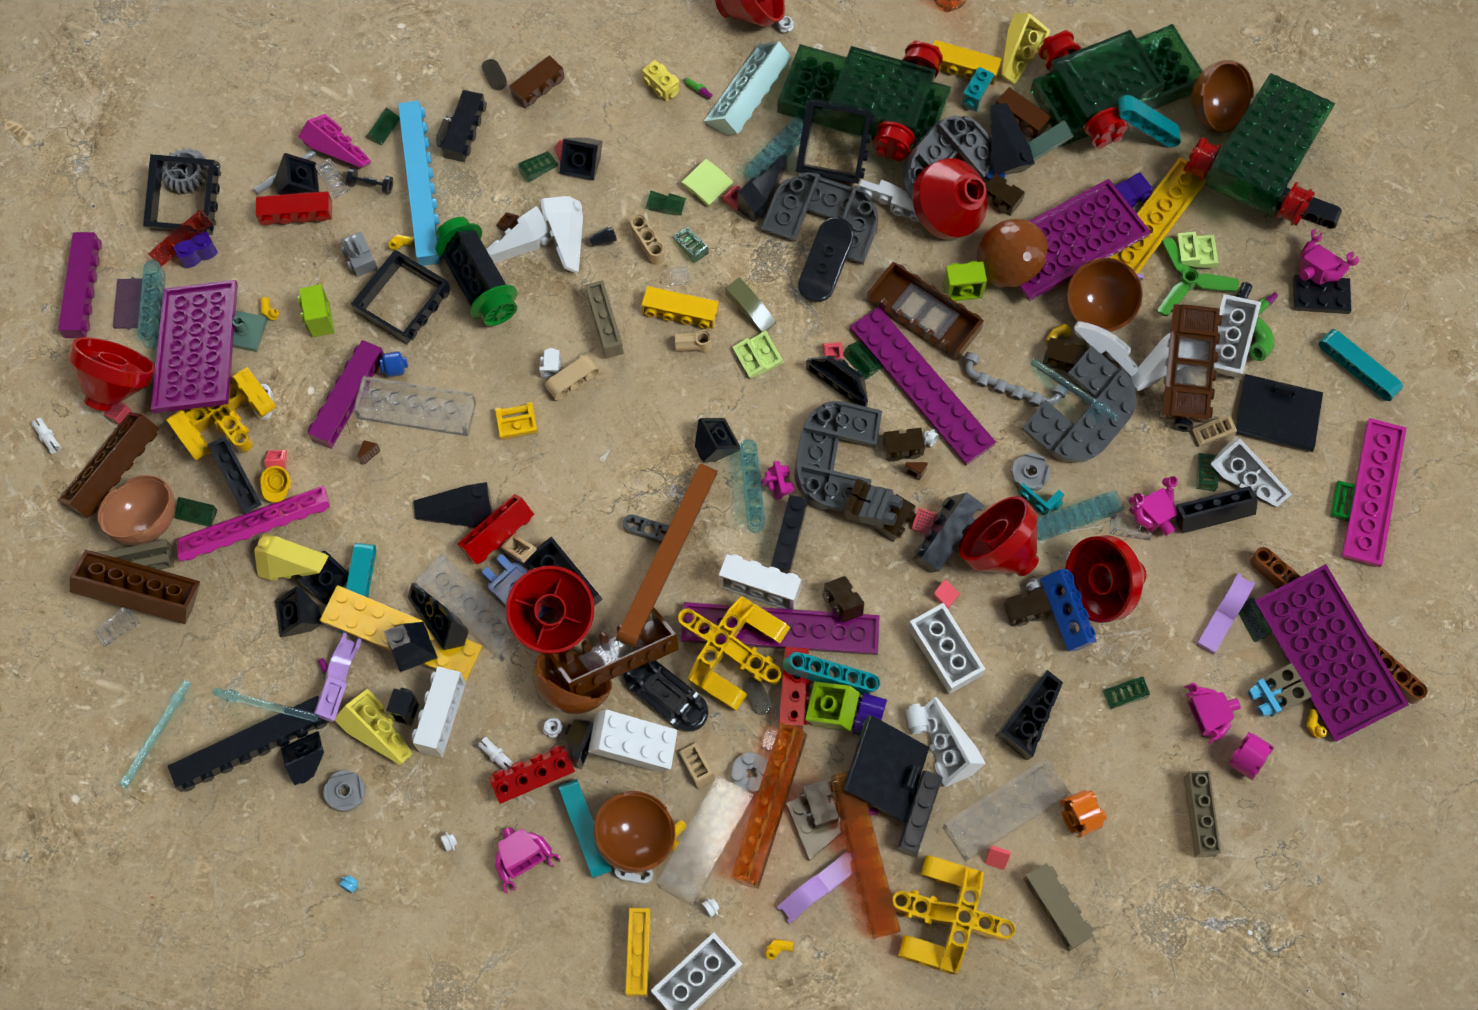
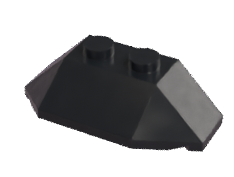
(840, 377)

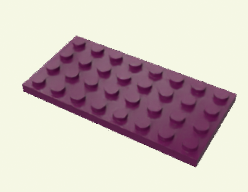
(1081, 230)
(195, 346)
(1331, 653)

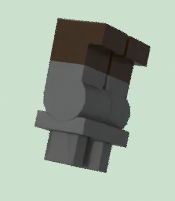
(872, 504)

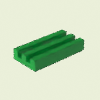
(1340, 515)

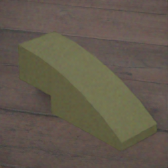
(749, 305)

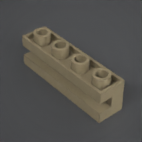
(604, 319)
(153, 554)
(1202, 814)
(1058, 907)

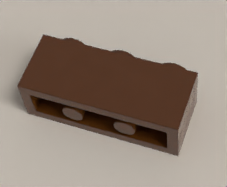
(537, 81)
(1028, 116)

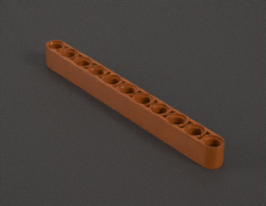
(666, 556)
(1287, 575)

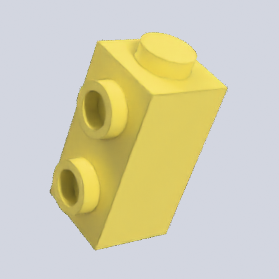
(660, 80)

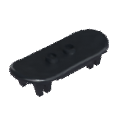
(826, 259)
(668, 695)

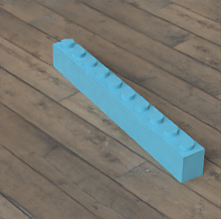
(419, 181)

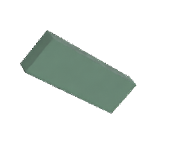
(1050, 140)

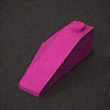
(326, 136)

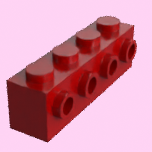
(294, 208)
(496, 529)
(794, 694)
(531, 774)

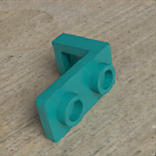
(976, 88)
(1040, 505)

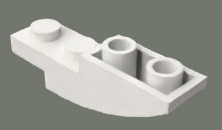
(889, 194)
(1106, 341)

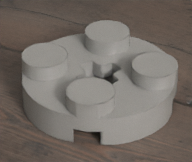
(1039, 466)
(742, 764)
(352, 799)

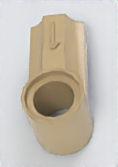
(691, 341)

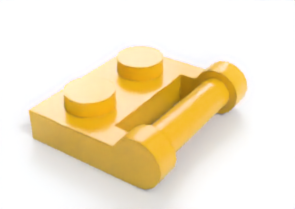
(516, 425)

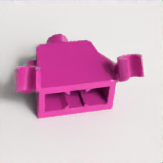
(1321, 264)
(1157, 508)
(1211, 711)
(519, 853)

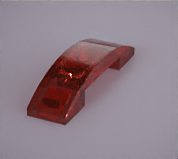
(194, 225)

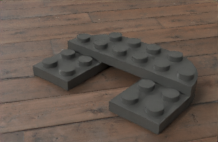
(944, 141)
(827, 199)
(1092, 431)
(818, 450)

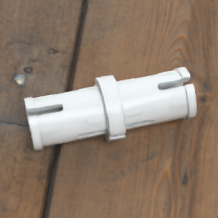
(46, 435)
(495, 754)

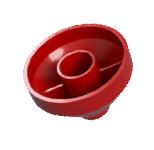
(753, 11)
(950, 199)
(108, 371)
(1002, 538)
(1106, 577)
(555, 589)

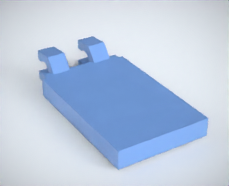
(502, 584)

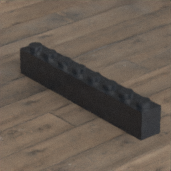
(242, 747)

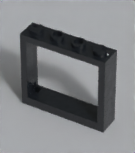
(805, 136)
(154, 188)
(380, 279)

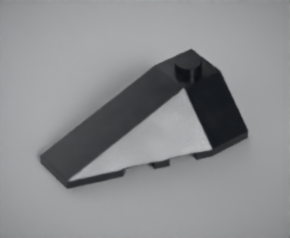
(1009, 146)
(757, 193)
(458, 506)
(441, 622)

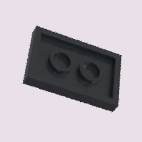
(1325, 297)

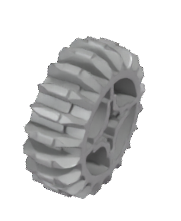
(174, 175)

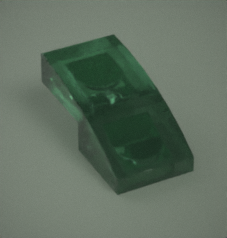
(665, 204)

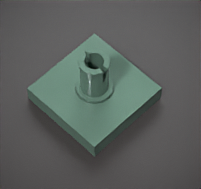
(248, 330)

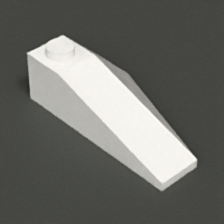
(1152, 367)
(1245, 469)

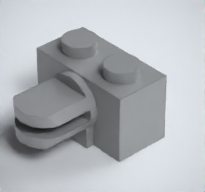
(359, 254)

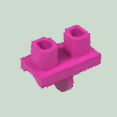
(775, 480)

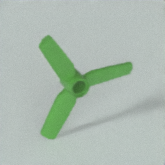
(1203, 281)

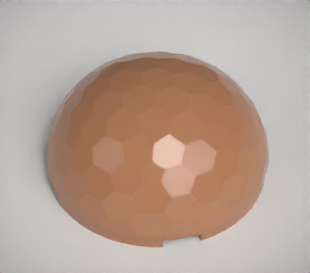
(137, 510)

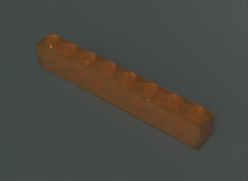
(769, 806)
(865, 861)

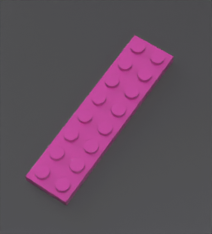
(1374, 492)
(252, 523)

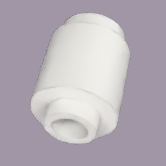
(917, 719)

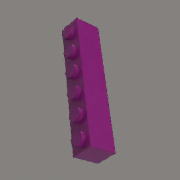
(79, 285)
(341, 401)

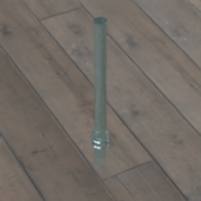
(1101, 407)
(234, 696)
(177, 699)

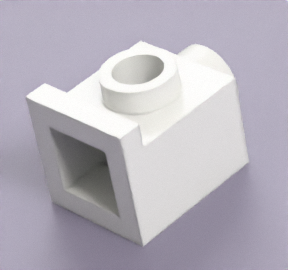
(550, 363)

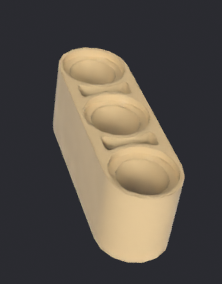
(648, 246)
(571, 377)

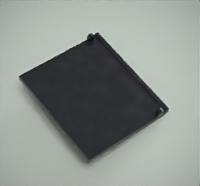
(1279, 412)
(886, 768)

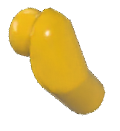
(399, 241)
(267, 311)
(1059, 330)
(1313, 725)
(679, 827)
(776, 947)

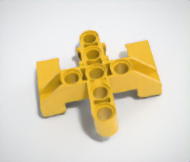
(246, 389)
(702, 670)
(968, 880)

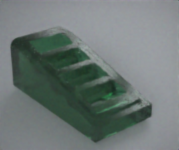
(535, 173)
(698, 254)
(1204, 484)
(1124, 686)

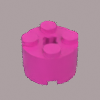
(1251, 755)

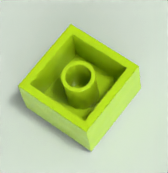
(965, 281)
(316, 310)
(832, 706)

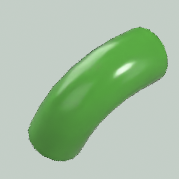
(1263, 341)

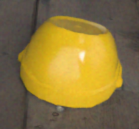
(275, 483)

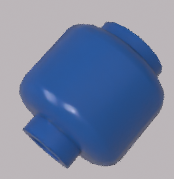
(393, 364)

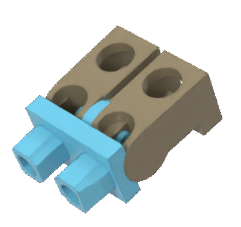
(1272, 693)

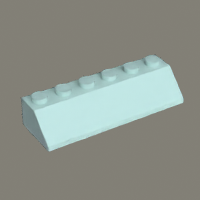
(748, 88)

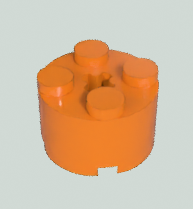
(1082, 813)

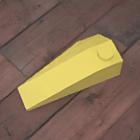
(1022, 43)
(283, 558)
(368, 723)

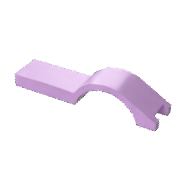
(1225, 614)
(336, 678)
(817, 887)

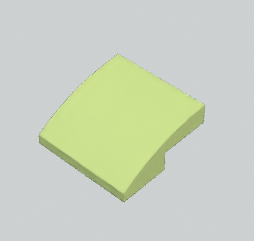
(707, 182)
(1197, 250)
(758, 354)

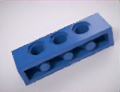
(1060, 603)

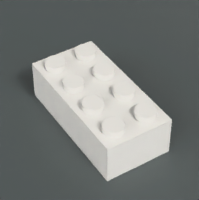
(1236, 334)
(759, 582)
(946, 648)
(439, 712)
(632, 741)
(697, 976)

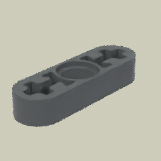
(646, 522)

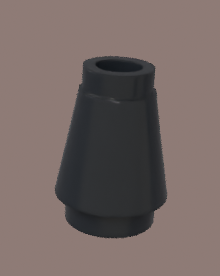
(603, 237)

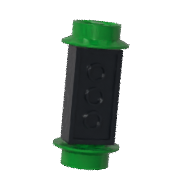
(475, 271)

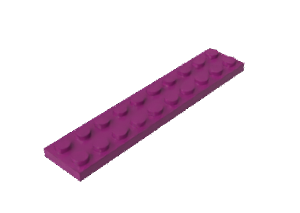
(923, 386)
(807, 630)

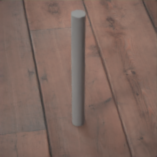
(263, 186)

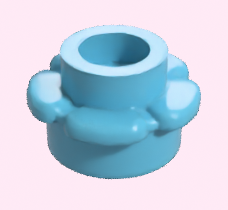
(349, 884)

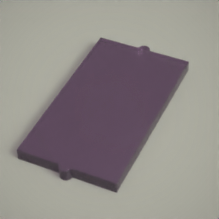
(127, 303)

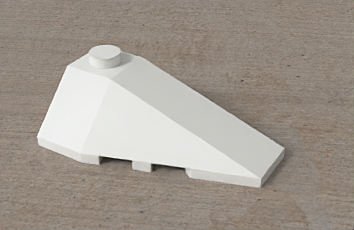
(566, 224)
(526, 236)
(953, 749)

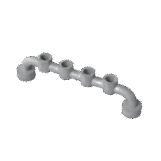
(1018, 392)

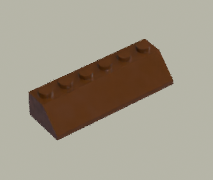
(109, 464)
(134, 586)

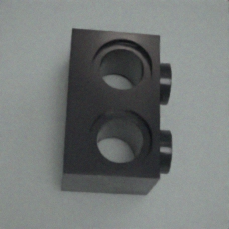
(402, 706)

